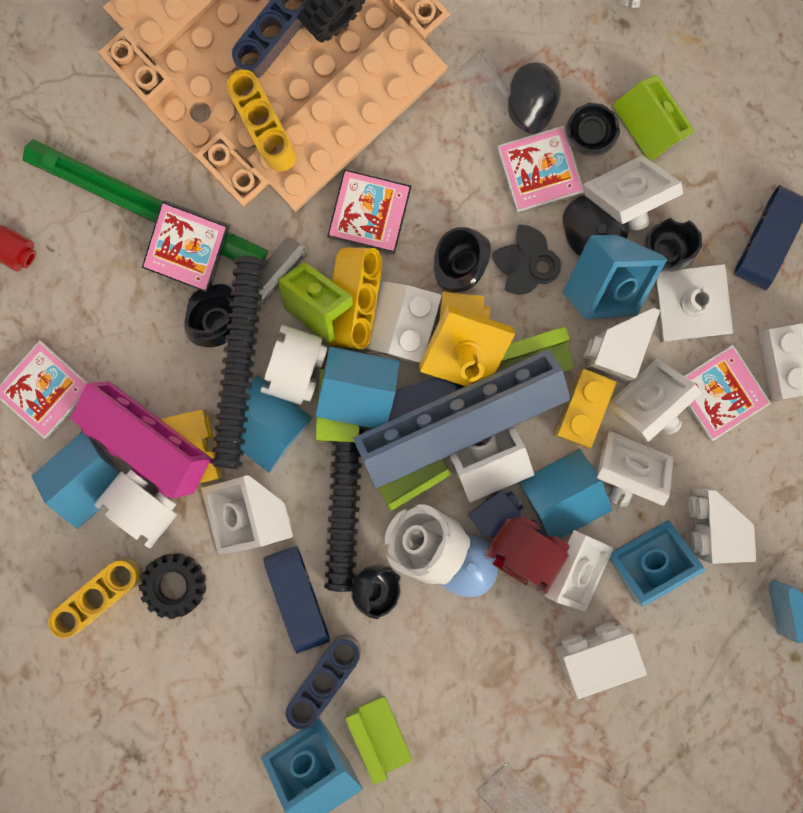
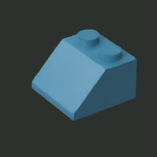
(612, 277)
(311, 772)

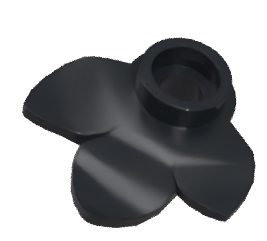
(522, 259)

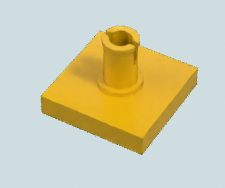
(465, 347)

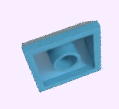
(357, 388)
(270, 426)
(76, 479)
(566, 495)
(655, 564)
(788, 610)

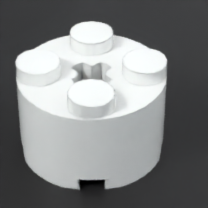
(293, 365)
(136, 508)
(426, 544)

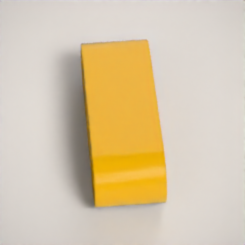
(255, 106)
(359, 275)
(79, 602)

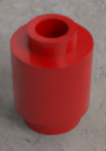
(15, 249)

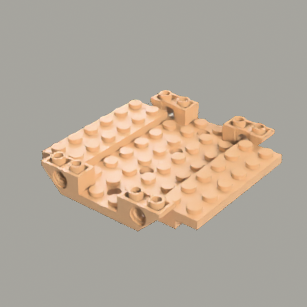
(325, 94)

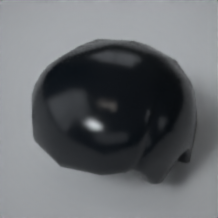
(593, 129)
(676, 242)
(376, 591)

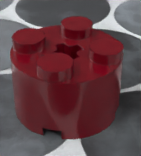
(528, 554)

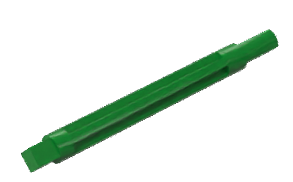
(118, 192)

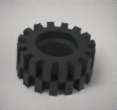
(328, 17)
(151, 585)

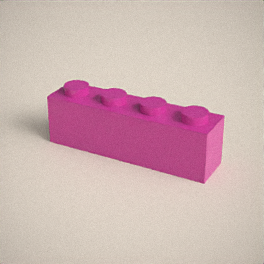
(140, 439)

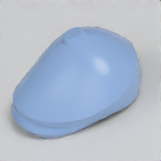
(476, 573)

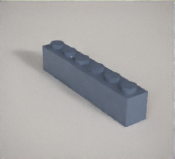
(462, 418)

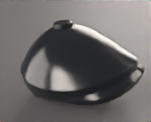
(533, 97)
(585, 219)
(461, 259)
(207, 316)

